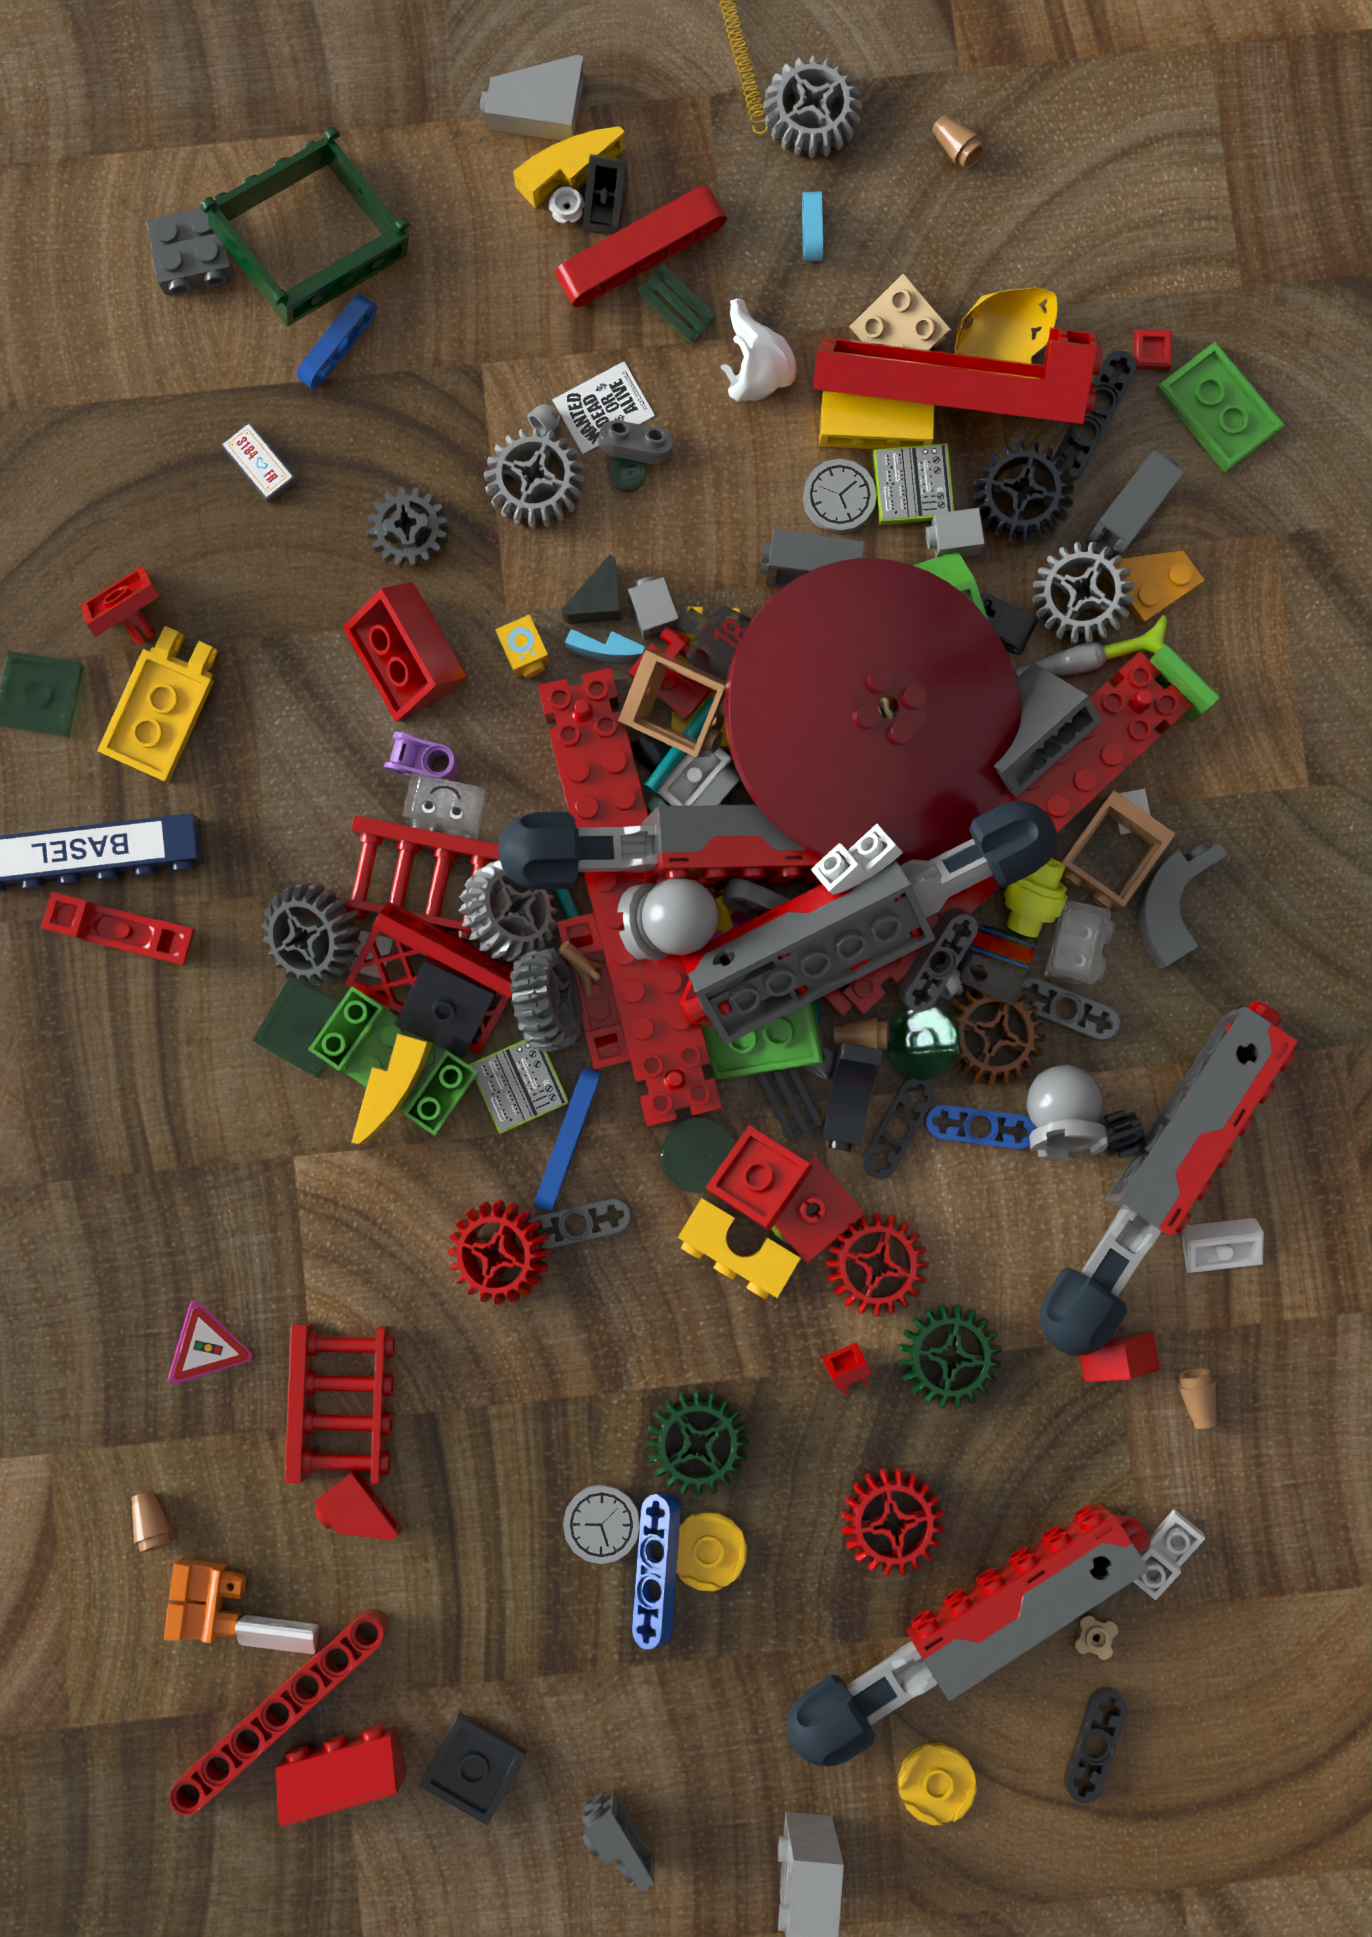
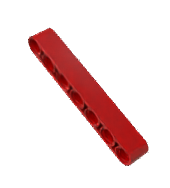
(268, 1726)

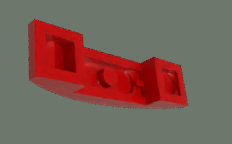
(118, 929)
(600, 1013)

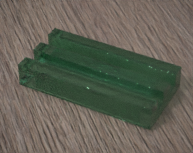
(699, 306)

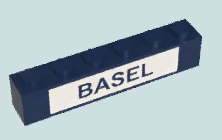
(100, 851)

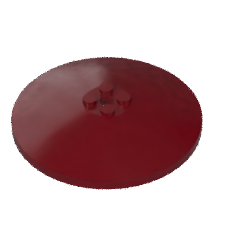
(810, 721)

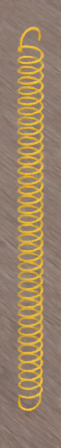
(750, 102)

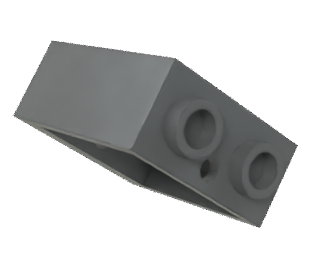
(1136, 504)
(798, 553)

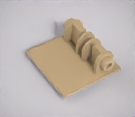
(901, 319)

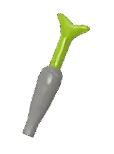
(1092, 656)

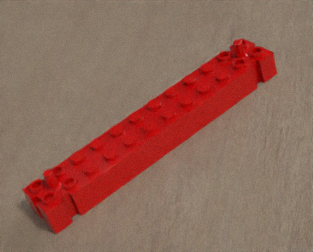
(1126, 731)
(606, 792)

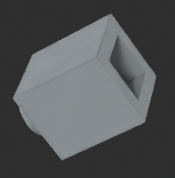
(956, 532)
(652, 606)

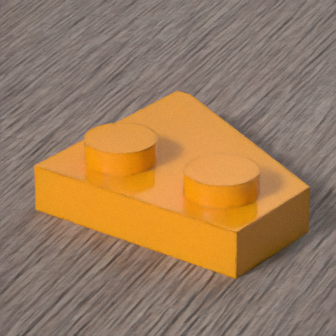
(1159, 581)

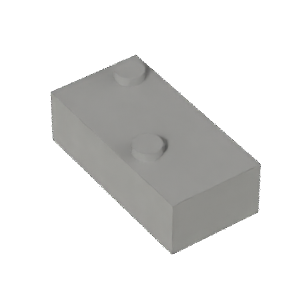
(810, 1876)

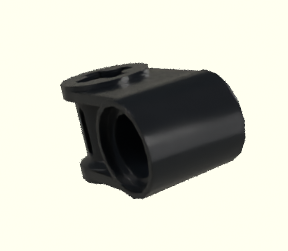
(1010, 623)

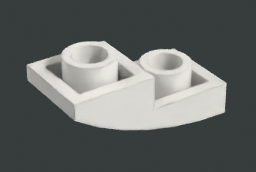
(848, 868)
(1168, 1550)

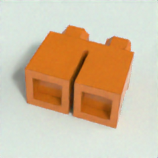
(198, 1600)

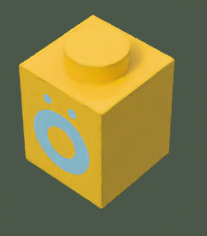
(523, 647)

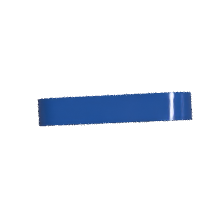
(336, 341)
(950, 1133)

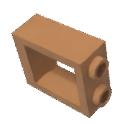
(644, 693)
(1138, 823)

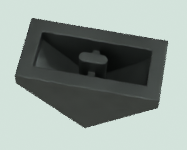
(605, 194)
(596, 598)

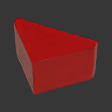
(1122, 1359)

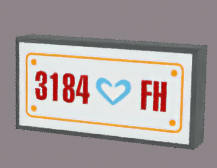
(258, 462)

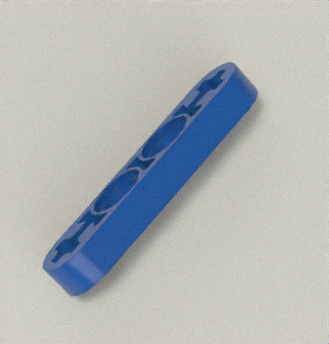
(567, 1139)
(650, 1569)

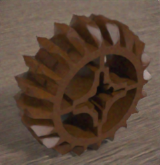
(1010, 1041)

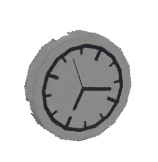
(839, 496)
(601, 1524)

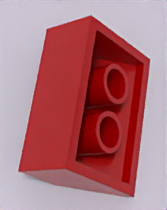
(404, 650)
(339, 1774)

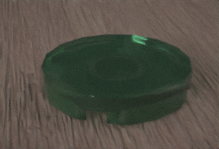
(924, 1043)
(695, 1152)

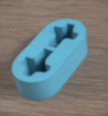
(812, 226)

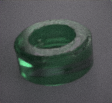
(627, 474)

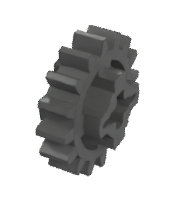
(421, 528)

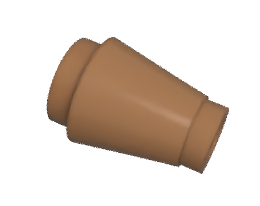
(958, 141)
(864, 1032)
(1199, 1396)
(149, 1522)

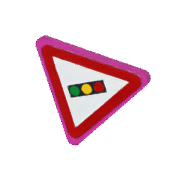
(205, 1346)

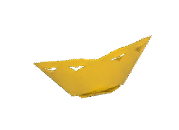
(1005, 323)

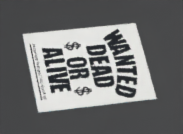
(600, 400)

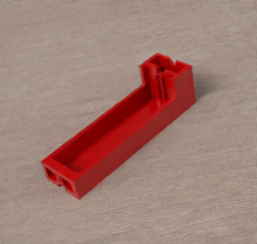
(1048, 391)

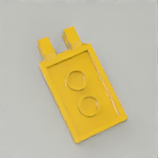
(160, 706)

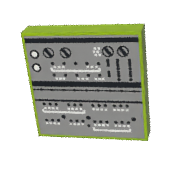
(912, 483)
(518, 1085)

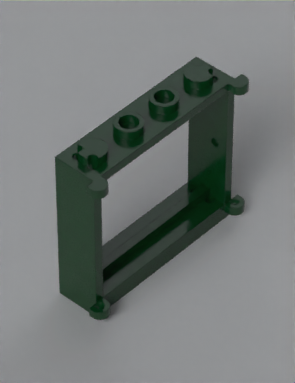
(337, 277)

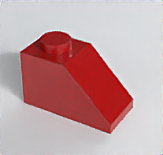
(356, 1510)

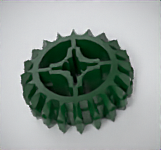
(948, 1373)
(713, 1430)

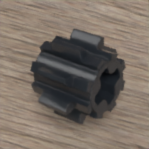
(1123, 1133)

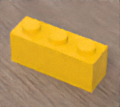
(873, 422)

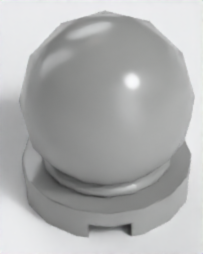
(667, 918)
(1065, 1109)

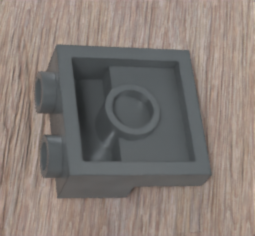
(188, 253)
(614, 1835)

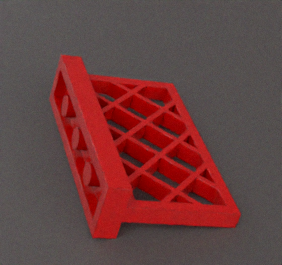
(437, 945)

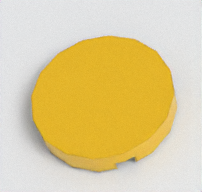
(710, 1551)
(937, 1783)

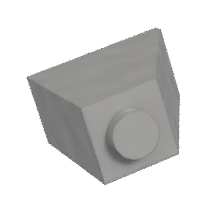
(536, 100)

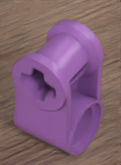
(417, 755)

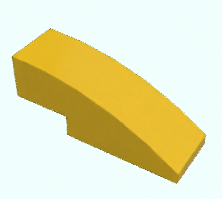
(565, 163)
(391, 1088)

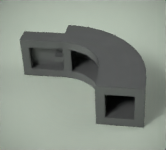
(1159, 905)

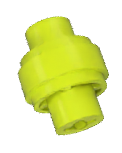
(1036, 899)

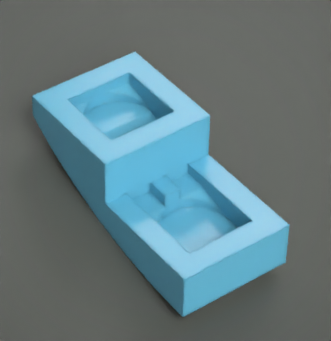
(616, 650)

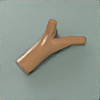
(583, 965)

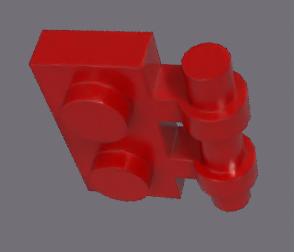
(677, 691)

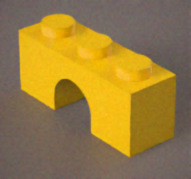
(765, 1269)

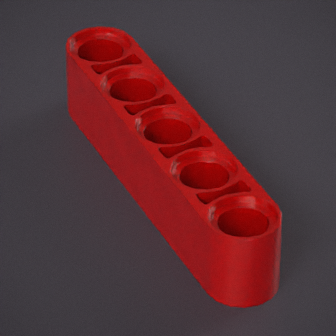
(640, 246)

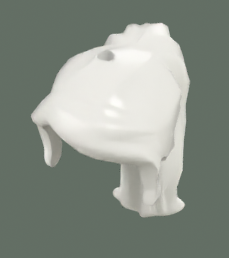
(766, 360)

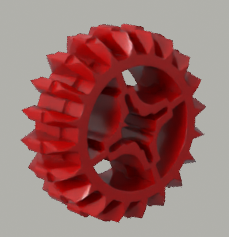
(882, 1247)
(487, 1279)
(909, 1520)

